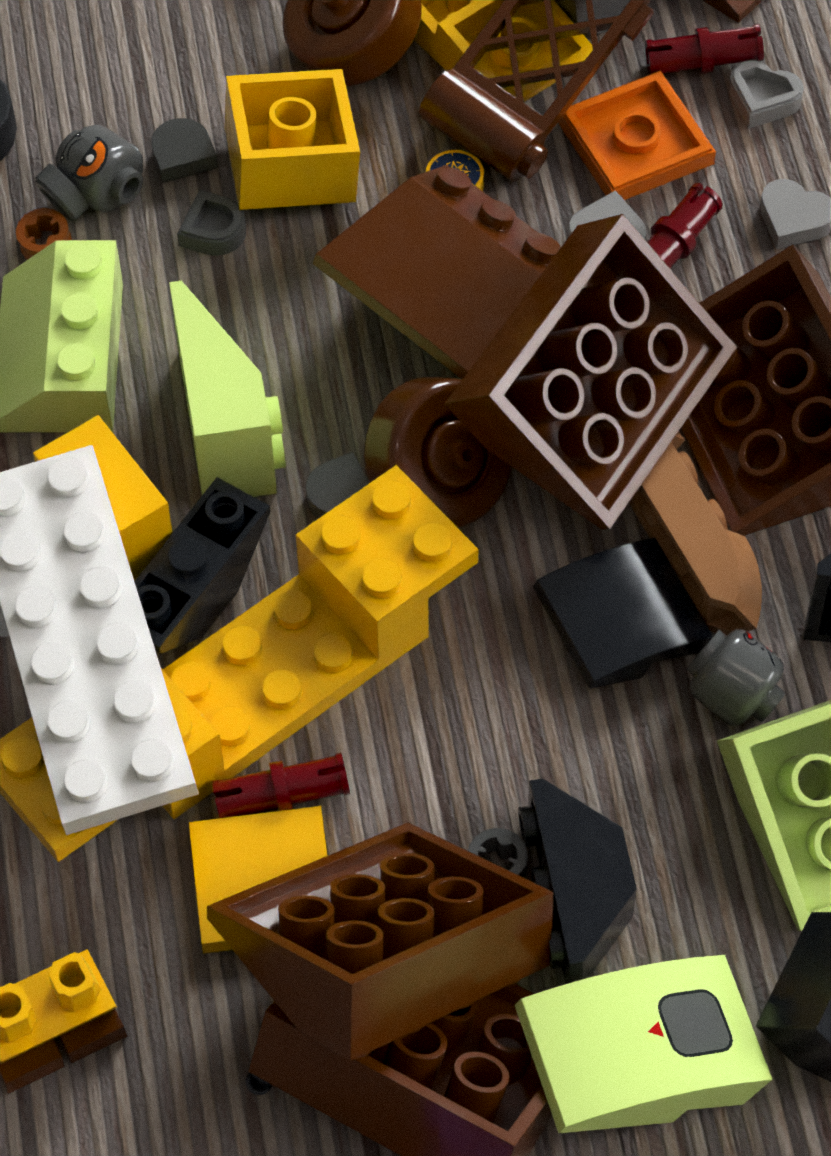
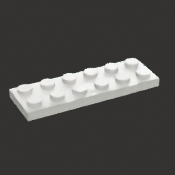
(85, 646)

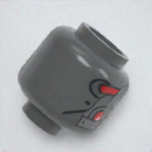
(737, 677)

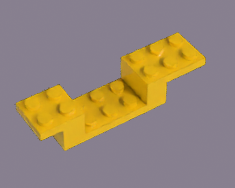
(289, 655)

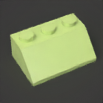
(60, 337)

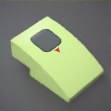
(643, 1044)

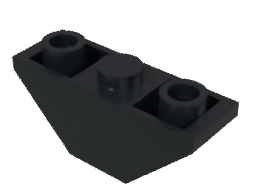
(200, 565)
(587, 869)

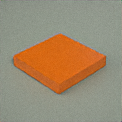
(637, 137)

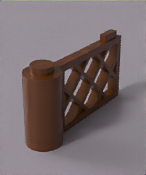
(501, 126)

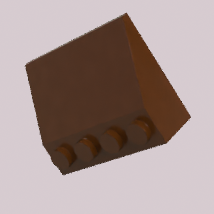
(440, 264)
(593, 371)
(768, 411)
(386, 937)
(435, 1092)

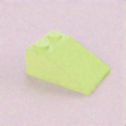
(229, 415)
(786, 797)

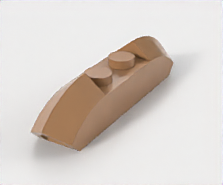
(694, 535)

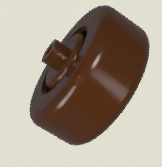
(351, 35)
(434, 450)

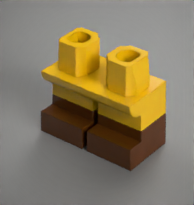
(56, 1002)

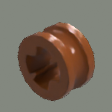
(31, 228)

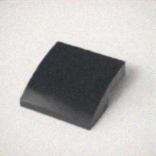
(622, 612)

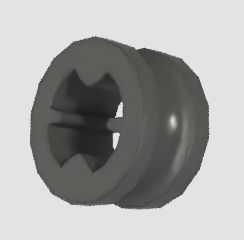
(506, 846)

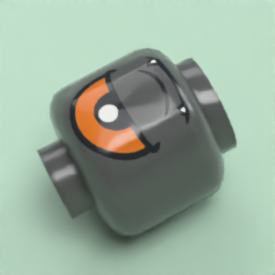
(101, 166)

